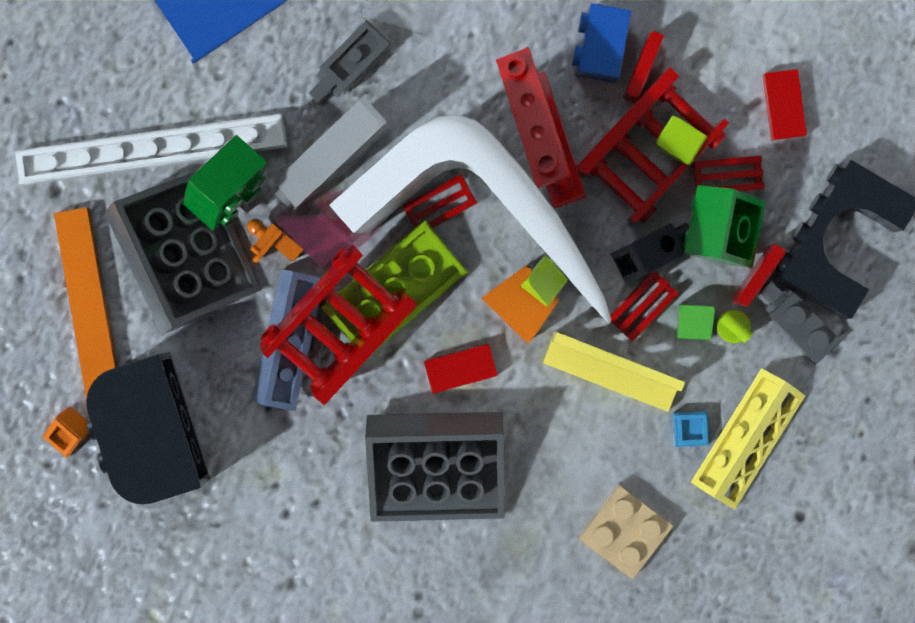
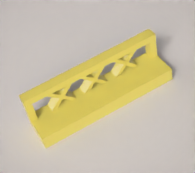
(612, 371)
(745, 436)

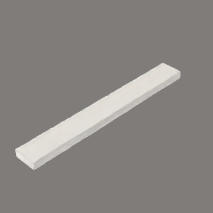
(147, 149)

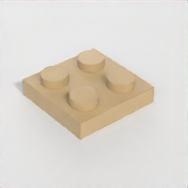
(625, 531)

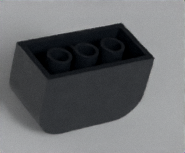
(145, 431)

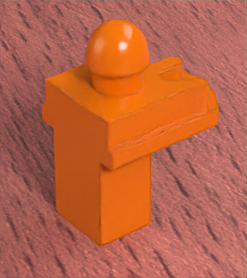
(269, 237)

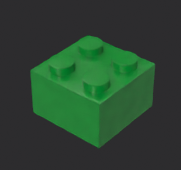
(225, 183)
(724, 226)

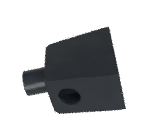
(650, 251)

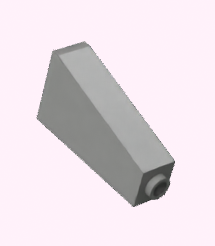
(331, 154)

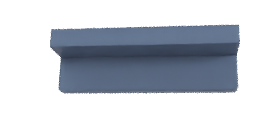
(277, 377)

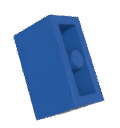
(602, 42)

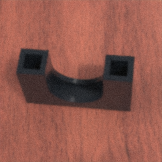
(806, 265)

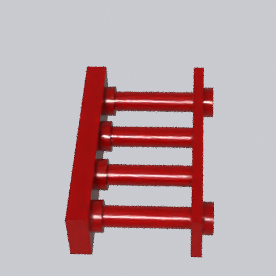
(541, 128)
(619, 140)
(348, 355)

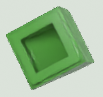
(695, 322)

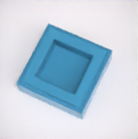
(691, 429)

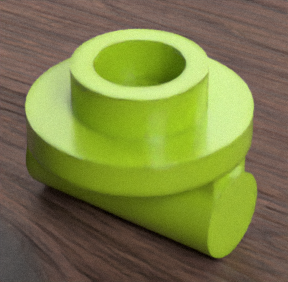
(734, 327)

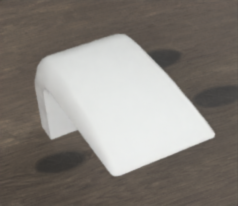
(465, 144)

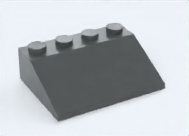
(177, 257)
(435, 466)

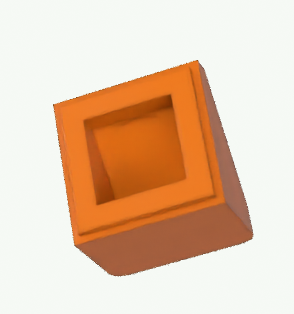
(67, 431)

